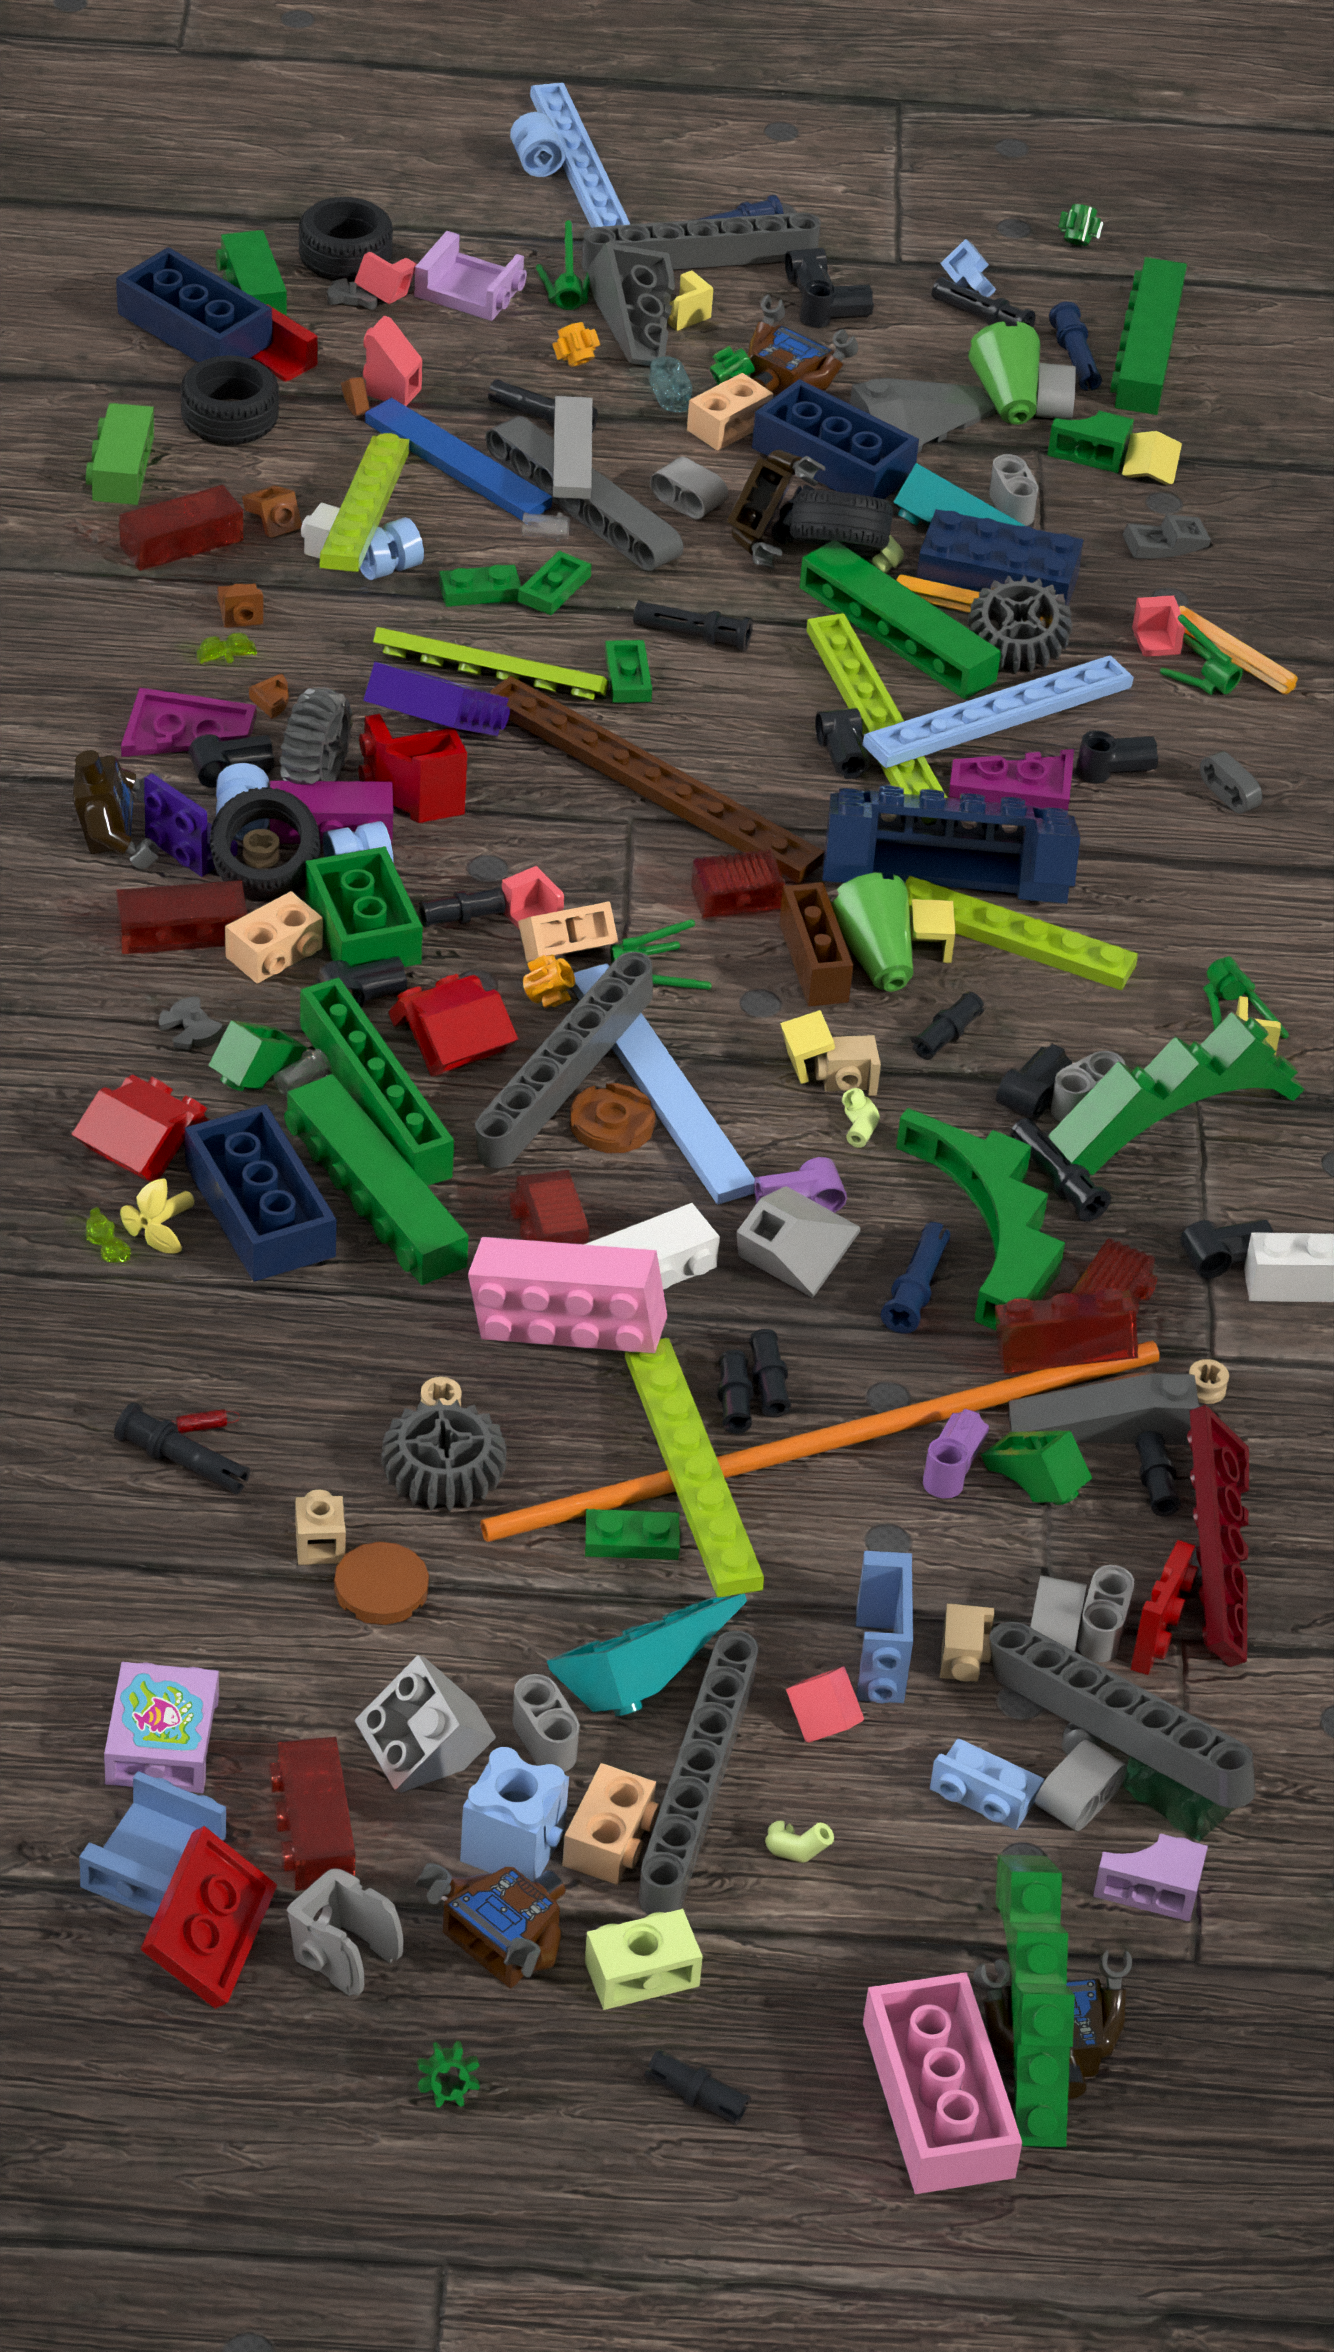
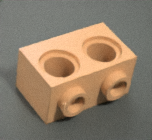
(726, 411)
(568, 931)
(274, 937)
(610, 1824)

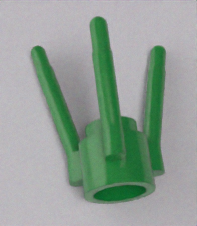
(568, 288)
(1218, 669)
(637, 944)
(1229, 983)

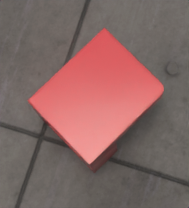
(384, 279)
(1158, 626)
(530, 895)
(825, 1704)

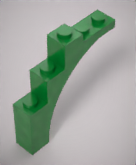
(1181, 1074)
(1014, 1212)
(1041, 2000)

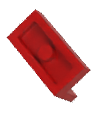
(292, 349)

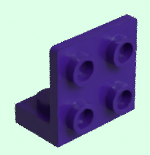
(179, 826)

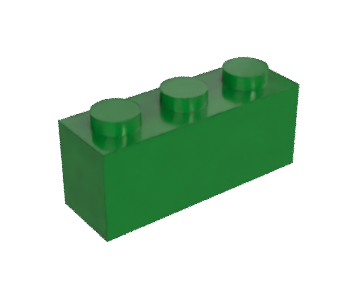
(252, 268)

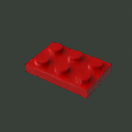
(209, 1917)

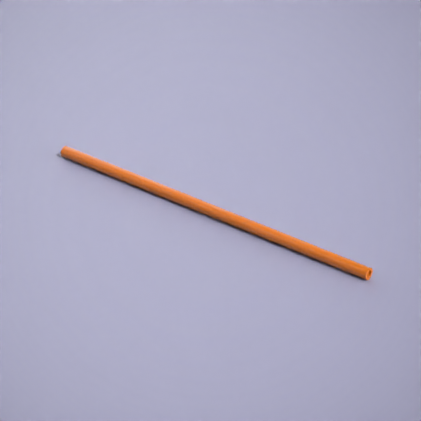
(814, 1442)

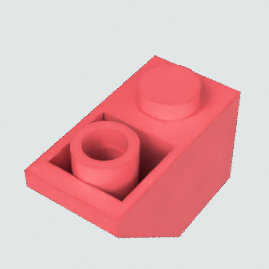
(391, 363)

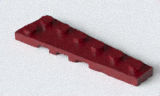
(1219, 1479)

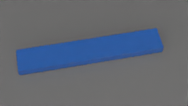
(459, 459)

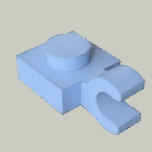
(965, 268)

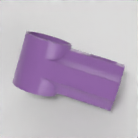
(815, 1180)
(953, 1454)

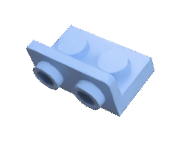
(985, 1783)

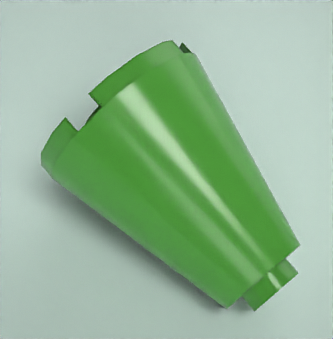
(1008, 368)
(877, 928)

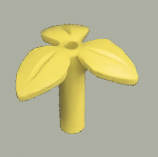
(153, 1211)

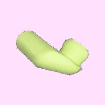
(889, 557)
(862, 1114)
(786, 1844)

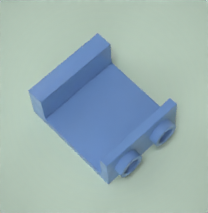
(885, 1603)
(148, 1843)

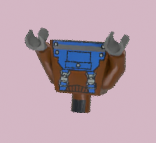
(787, 356)
(500, 1918)

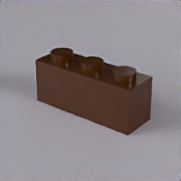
(816, 944)

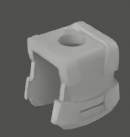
(326, 1947)

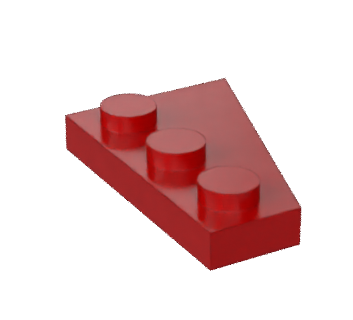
(1164, 1607)

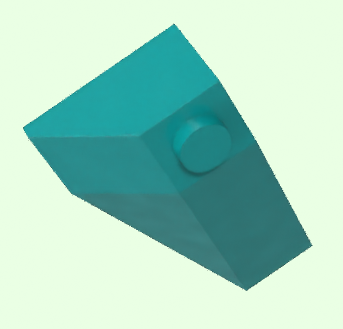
(928, 491)
(642, 1660)

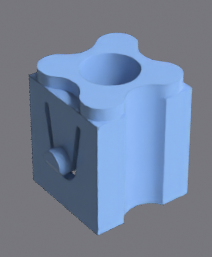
(514, 1815)

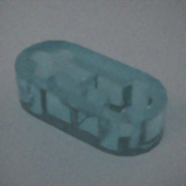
(670, 384)

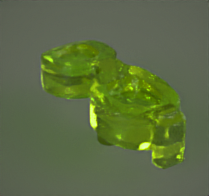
(236, 644)
(101, 1232)

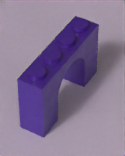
(437, 699)

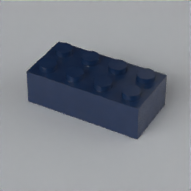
(193, 308)
(855, 447)
(977, 551)
(260, 1192)

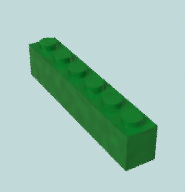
(1148, 335)
(900, 619)
(376, 1079)
(376, 1180)

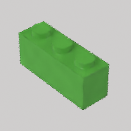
(121, 453)

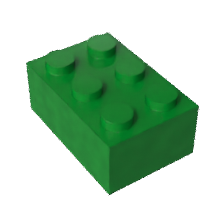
(364, 908)

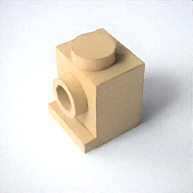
(850, 1065)
(320, 1517)
(965, 1641)

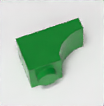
(1092, 441)
(253, 1054)
(1042, 1463)

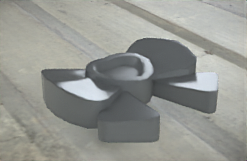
(342, 293)
(197, 1026)

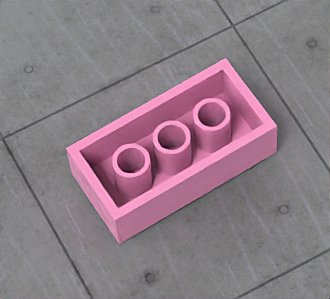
(568, 1294)
(941, 2083)

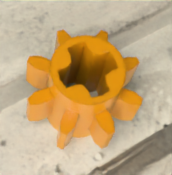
(576, 344)
(549, 981)

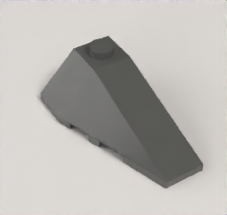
(634, 297)
(922, 407)
(1113, 1408)

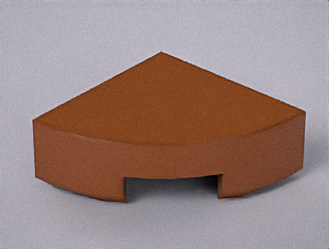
(355, 395)
(271, 695)

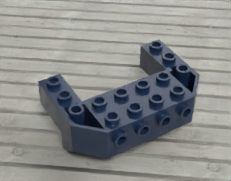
(1031, 860)

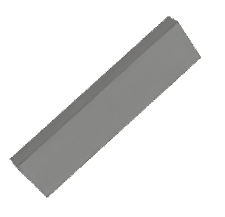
(572, 447)

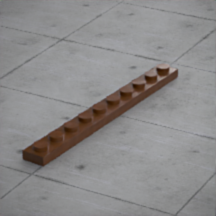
(657, 779)

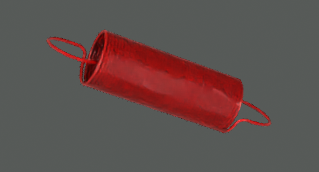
(202, 1421)

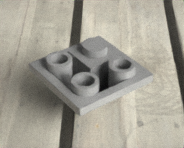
(795, 1239)
(423, 1727)

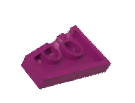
(173, 720)
(1036, 779)

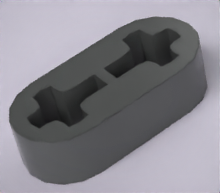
(1231, 782)

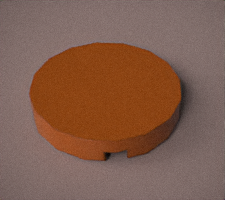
(612, 1118)
(381, 1582)

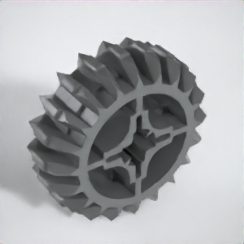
(1018, 611)
(316, 737)
(444, 1454)

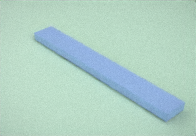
(581, 159)
(997, 711)
(677, 1104)

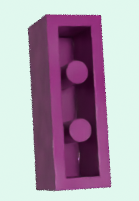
(338, 806)

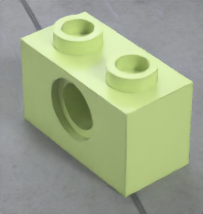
(625, 1976)

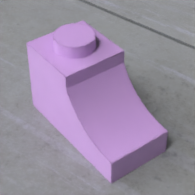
(1154, 1879)

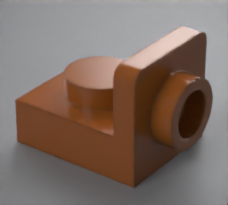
(276, 508)
(240, 605)

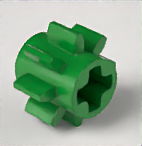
(1080, 225)
(730, 364)
(441, 2062)

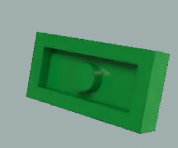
(554, 582)
(479, 585)
(628, 671)
(632, 1534)

